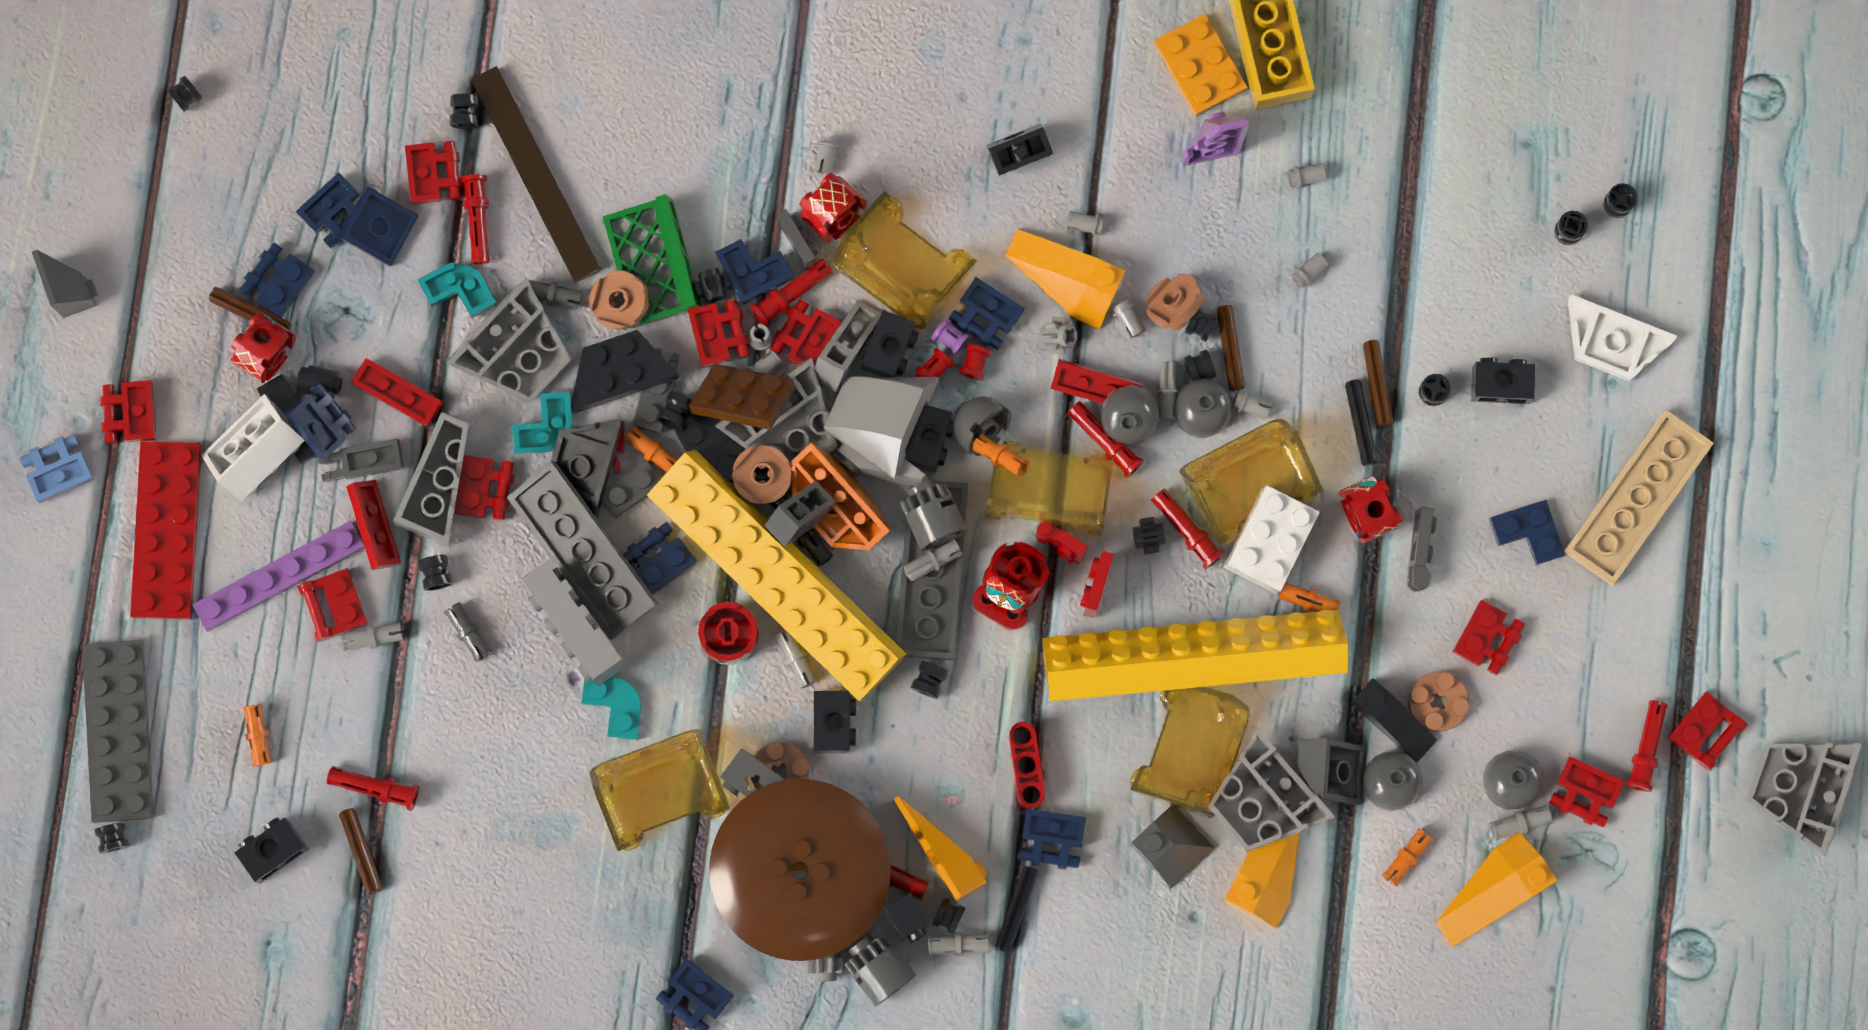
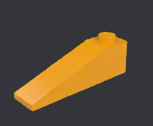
(1265, 881)
(1502, 882)

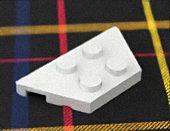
(1613, 339)

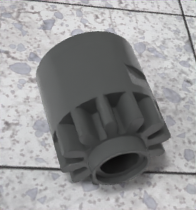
(932, 515)
(878, 968)

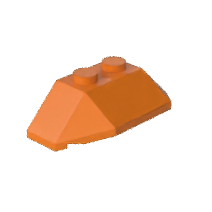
(855, 517)

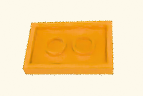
(1200, 65)

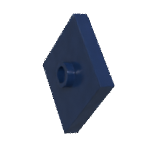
(378, 226)

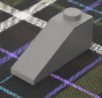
(846, 345)
(855, 462)

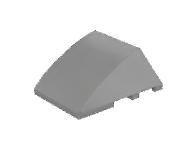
(514, 346)
(879, 416)
(798, 423)
(1806, 788)
(1265, 798)

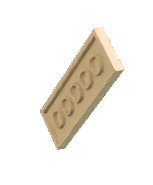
(1638, 497)

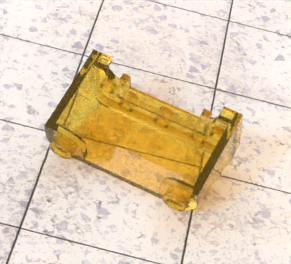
(899, 263)
(1232, 476)
(1054, 490)
(1193, 748)
(657, 787)

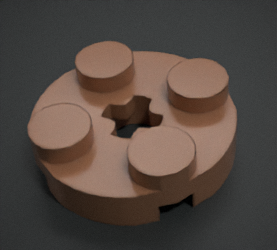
(1188, 301)
(635, 303)
(744, 474)
(1455, 705)
(786, 754)

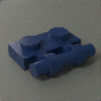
(327, 205)
(283, 286)
(991, 306)
(314, 425)
(663, 566)
(1053, 829)
(700, 989)

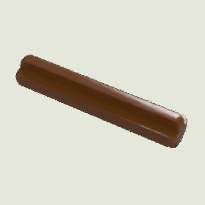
(241, 307)
(1230, 347)
(1377, 383)
(360, 851)

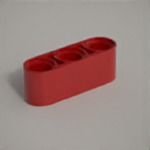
(1030, 751)

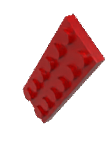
(165, 530)

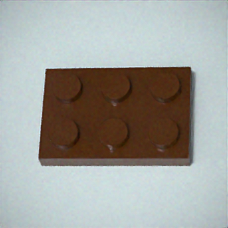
(742, 396)

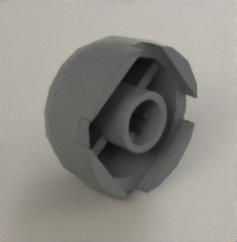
(1203, 408)
(1130, 414)
(979, 417)
(1392, 780)
(1513, 780)

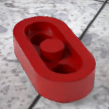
(996, 613)

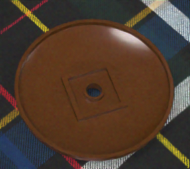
(789, 825)

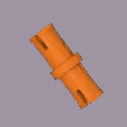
(650, 449)
(1001, 456)
(1289, 594)
(257, 735)
(1407, 857)

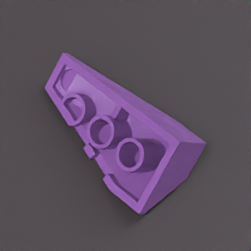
(1217, 138)

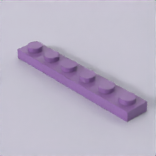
(279, 576)

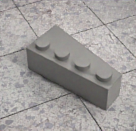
(434, 487)
(573, 622)

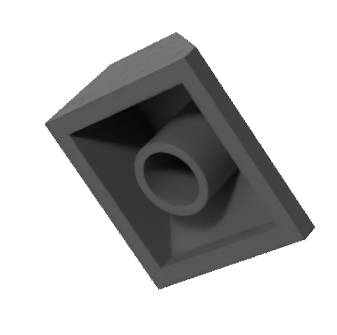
(65, 287)
(1332, 769)
(1171, 846)

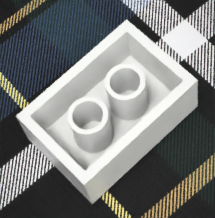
(1271, 539)

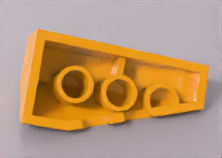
(1071, 278)
(951, 863)

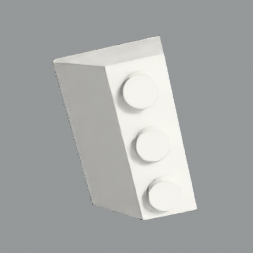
(252, 448)

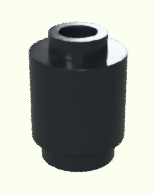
(311, 375)

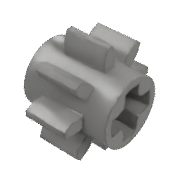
(1058, 335)
(826, 968)

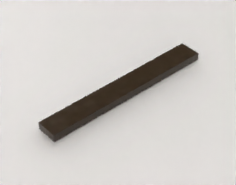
(535, 174)

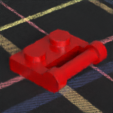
(342, 602)
(1700, 723)

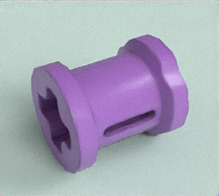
(950, 337)

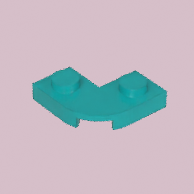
(460, 280)
(542, 437)
(624, 706)

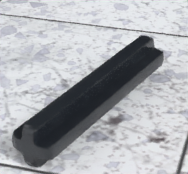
(1361, 422)
(1016, 909)

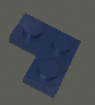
(752, 279)
(1535, 525)

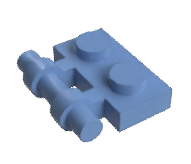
(59, 476)

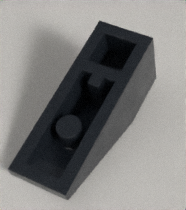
(1393, 719)

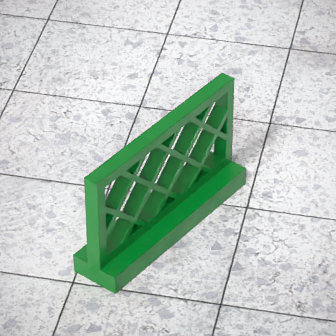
(673, 247)

